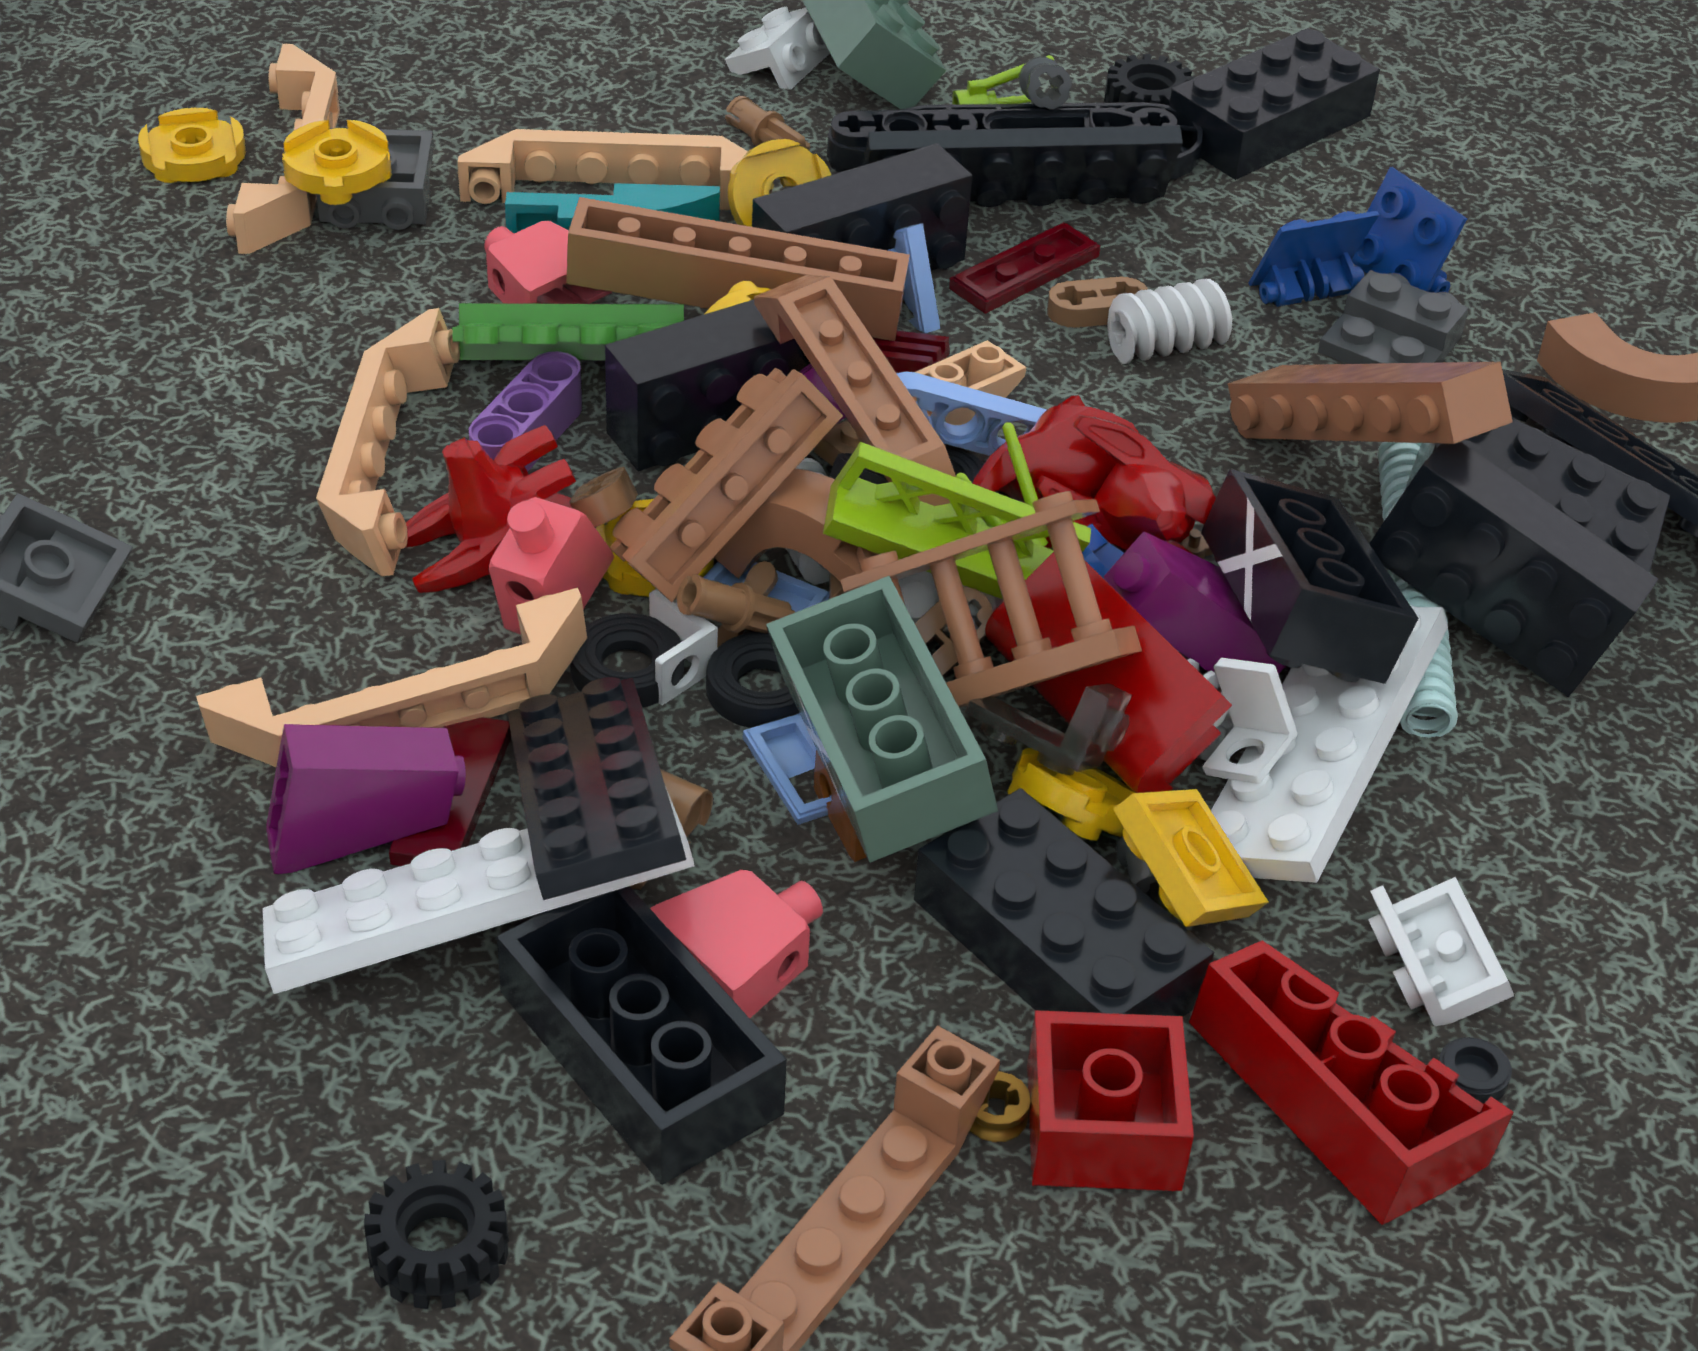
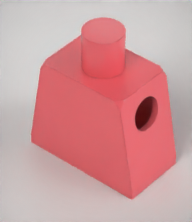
(533, 266)
(546, 554)
(745, 933)

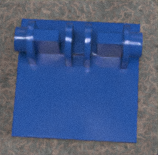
(1410, 234)
(1313, 259)

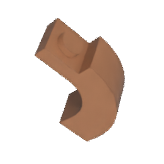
(1615, 375)
(793, 520)

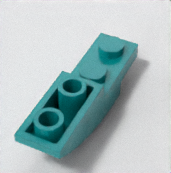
(530, 208)

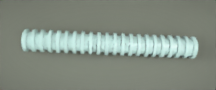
(1436, 689)

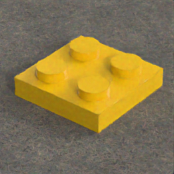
(1189, 857)

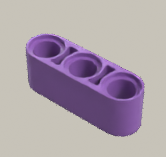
(538, 396)

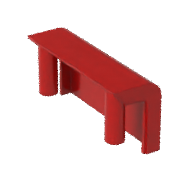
(1170, 699)

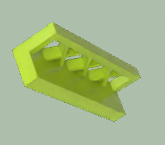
(895, 519)

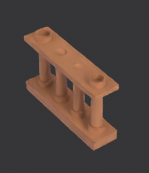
(1034, 657)

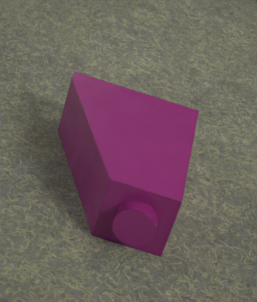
(1187, 603)
(357, 790)

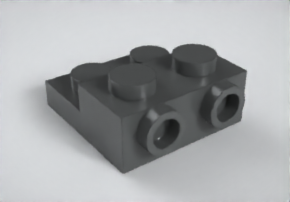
(400, 199)
(1394, 323)
(54, 568)

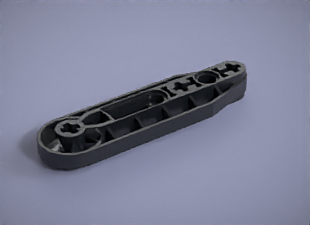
(850, 128)

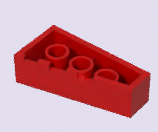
(1341, 1084)

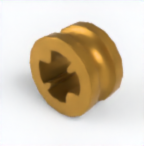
(1017, 1104)

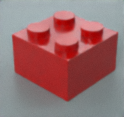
(1109, 1101)

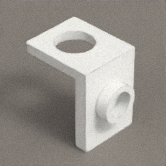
(696, 645)
(1258, 716)

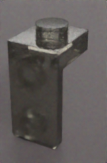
(1094, 729)

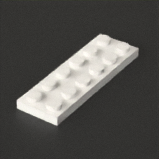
(1343, 727)
(415, 907)

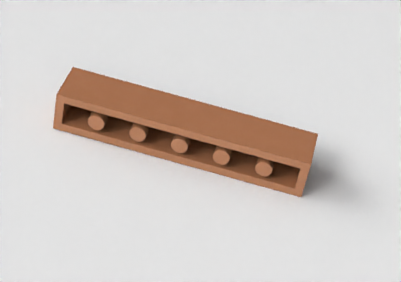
(702, 259)
(1372, 402)

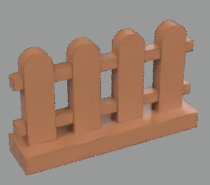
(725, 480)

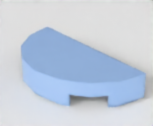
(919, 287)

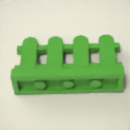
(532, 329)

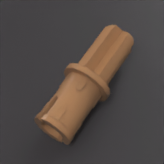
(760, 124)
(732, 605)

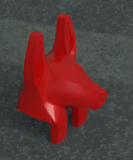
(1054, 451)
(1140, 491)
(479, 502)

